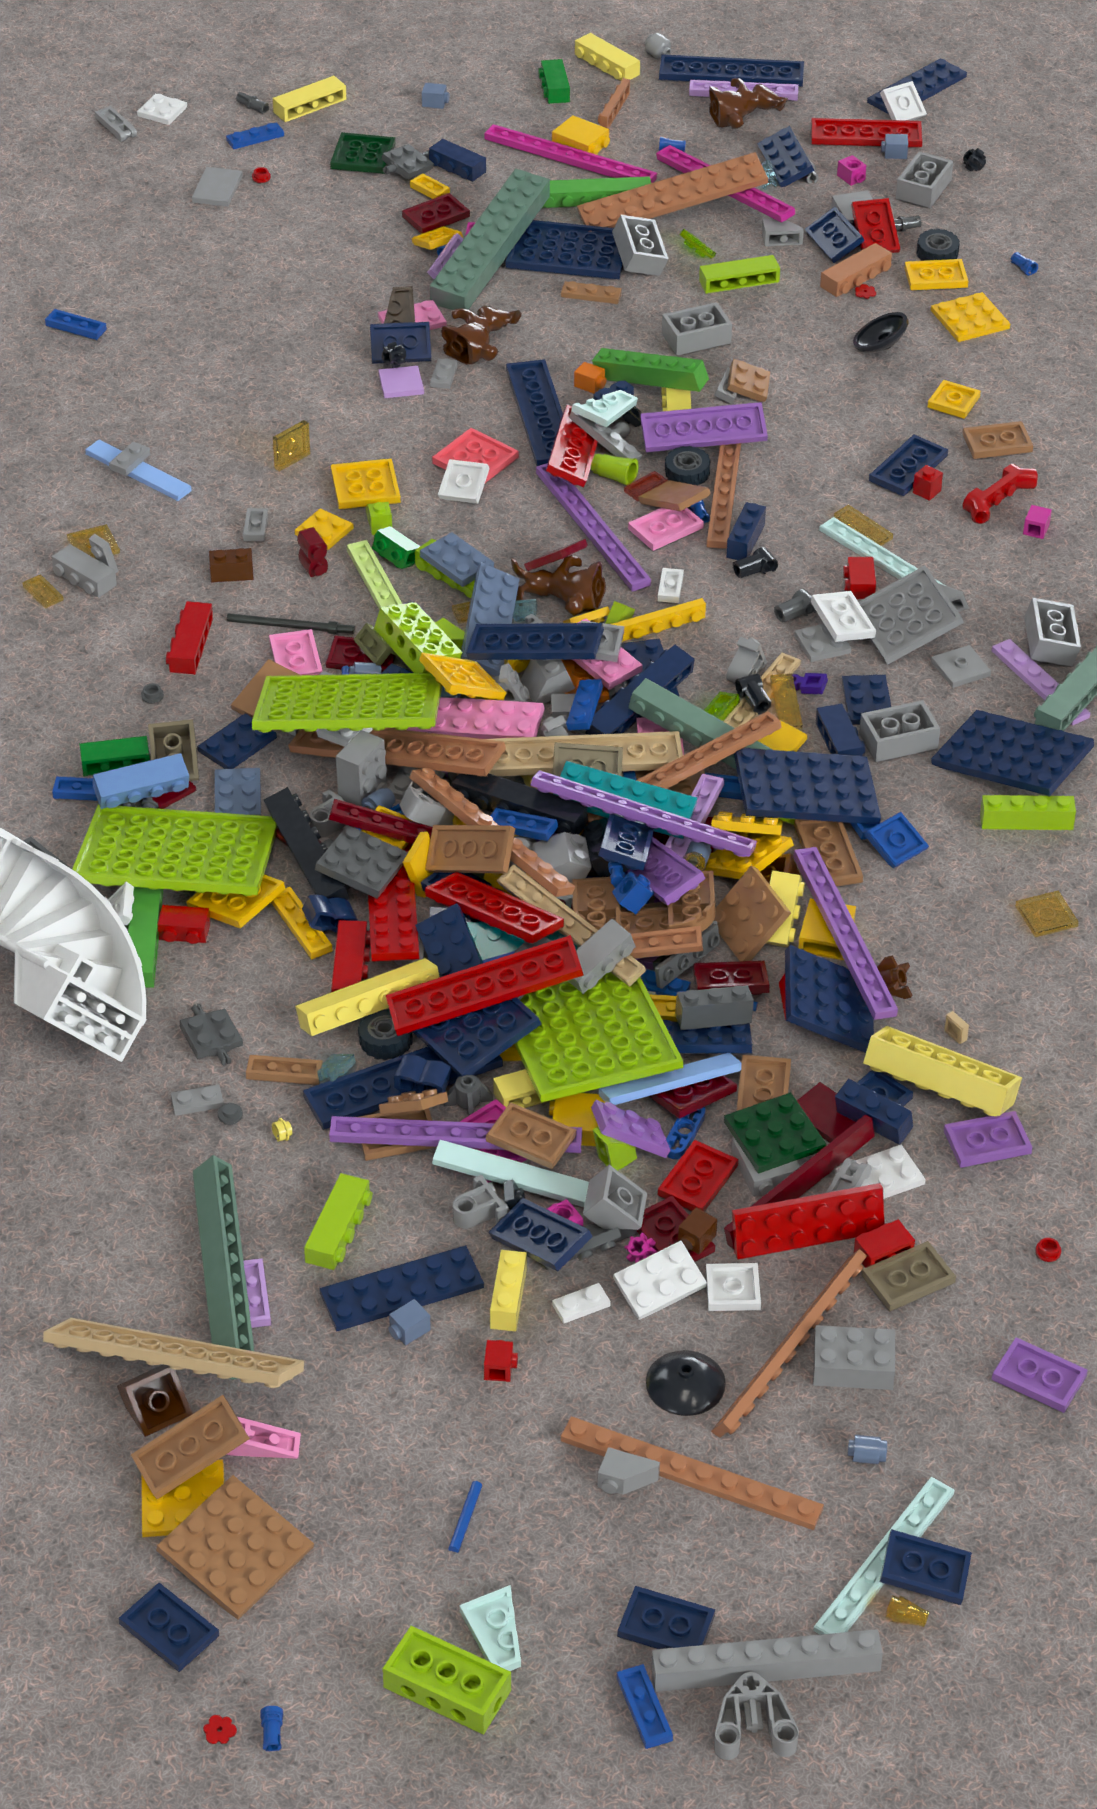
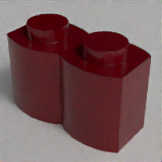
(312, 552)

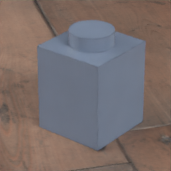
(435, 95)
(895, 146)
(409, 1322)

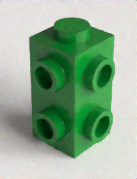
(395, 547)

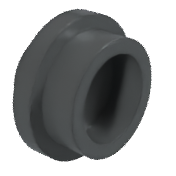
(152, 693)
(230, 1113)

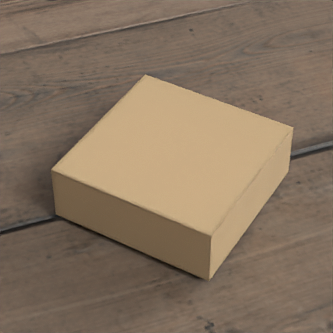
(956, 1027)

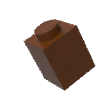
(697, 1230)

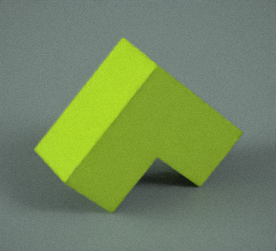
(619, 613)

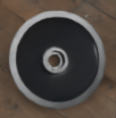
(881, 332)
(685, 1392)

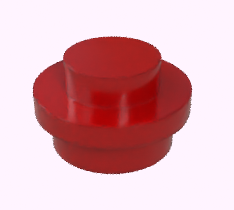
(261, 175)
(1048, 1250)

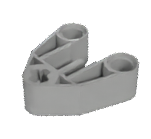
(422, 809)
(752, 1694)

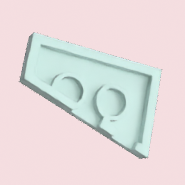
(607, 409)
(494, 1627)

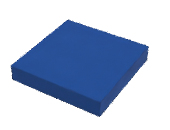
(896, 840)

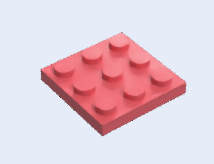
(477, 448)

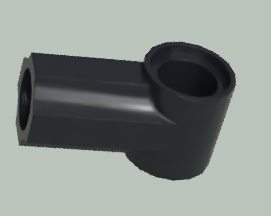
(760, 561)
(752, 689)

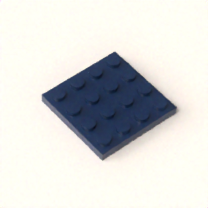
(826, 999)
(479, 1036)

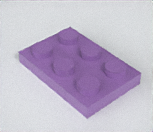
(630, 1128)
(987, 1139)
(1039, 1374)

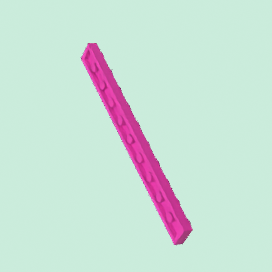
(565, 154)
(752, 197)

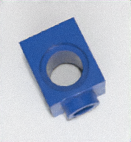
(633, 892)

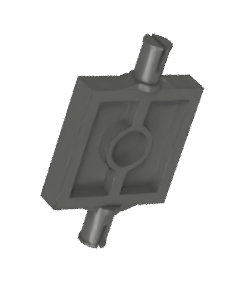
(407, 161)
(211, 1033)

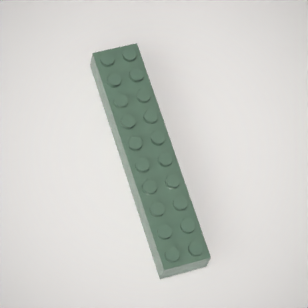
(490, 240)

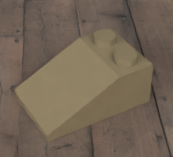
(173, 739)

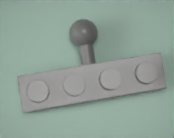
(607, 437)

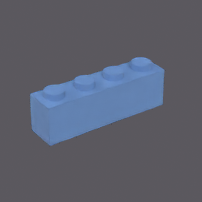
(141, 781)

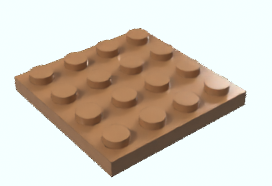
(235, 1547)

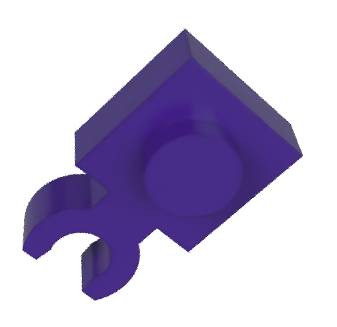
(811, 683)

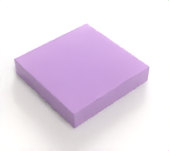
(401, 381)

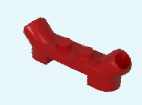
(1013, 478)

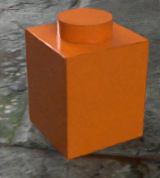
(589, 377)

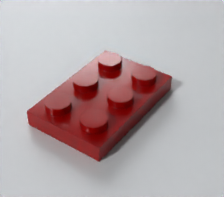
(876, 224)
(698, 1176)

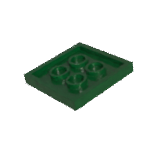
(361, 152)
(774, 1132)

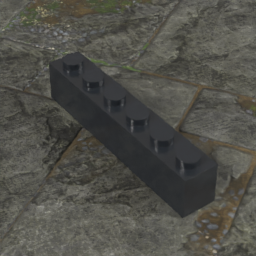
(497, 792)
(303, 842)

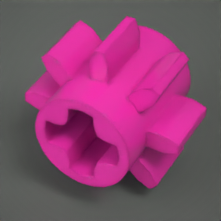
(636, 1244)

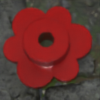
(865, 291)
(217, 1723)

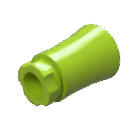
(615, 468)

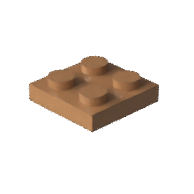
(748, 380)
(413, 1101)

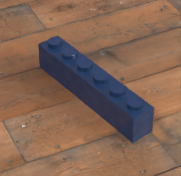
(667, 671)

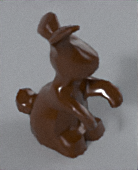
(730, 107)
(472, 340)
(580, 589)

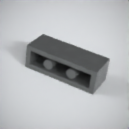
(714, 1007)

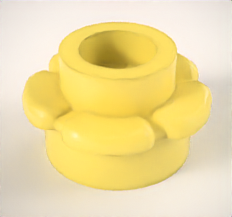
(282, 1129)

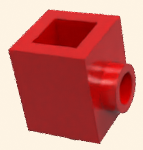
(927, 482)
(499, 1360)

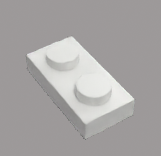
(670, 585)
(581, 1303)

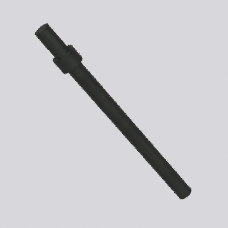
(332, 627)

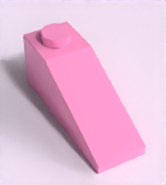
(267, 1441)

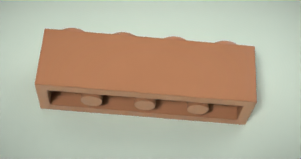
(856, 270)

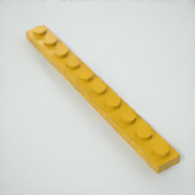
(647, 624)

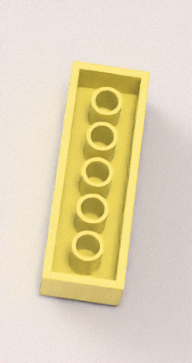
(942, 1071)

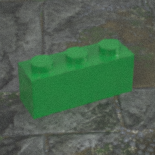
(554, 81)
(113, 754)

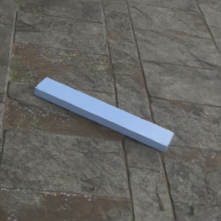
(143, 472)
(658, 1083)

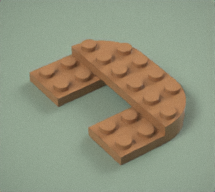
(598, 905)

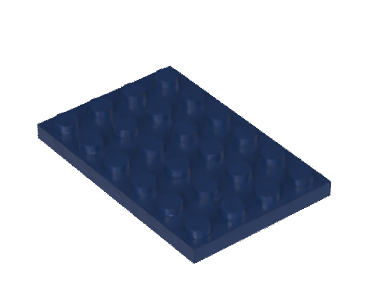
(567, 250)
(1013, 752)
(807, 786)

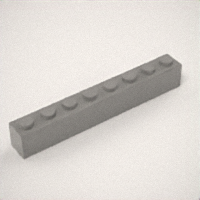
(769, 1658)

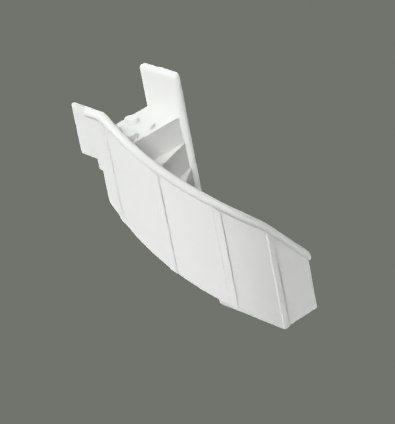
(69, 950)

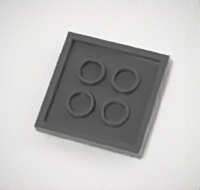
(361, 861)

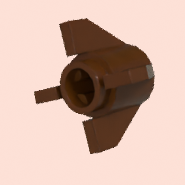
(895, 977)

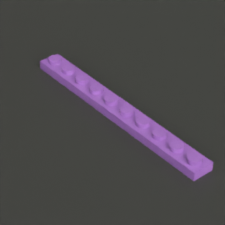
(596, 530)
(640, 812)
(845, 933)
(419, 1132)

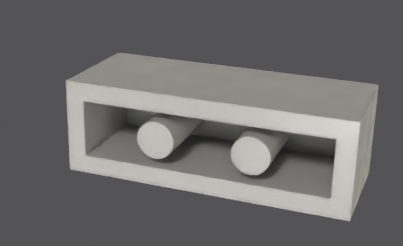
(84, 571)
(602, 953)

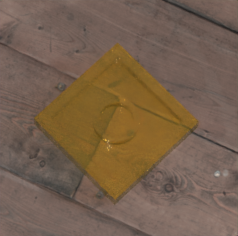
(291, 445)
(81, 539)
(1046, 913)

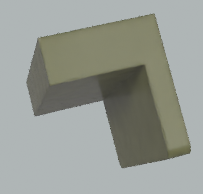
(373, 644)

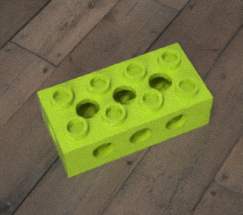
(411, 633)
(447, 1679)

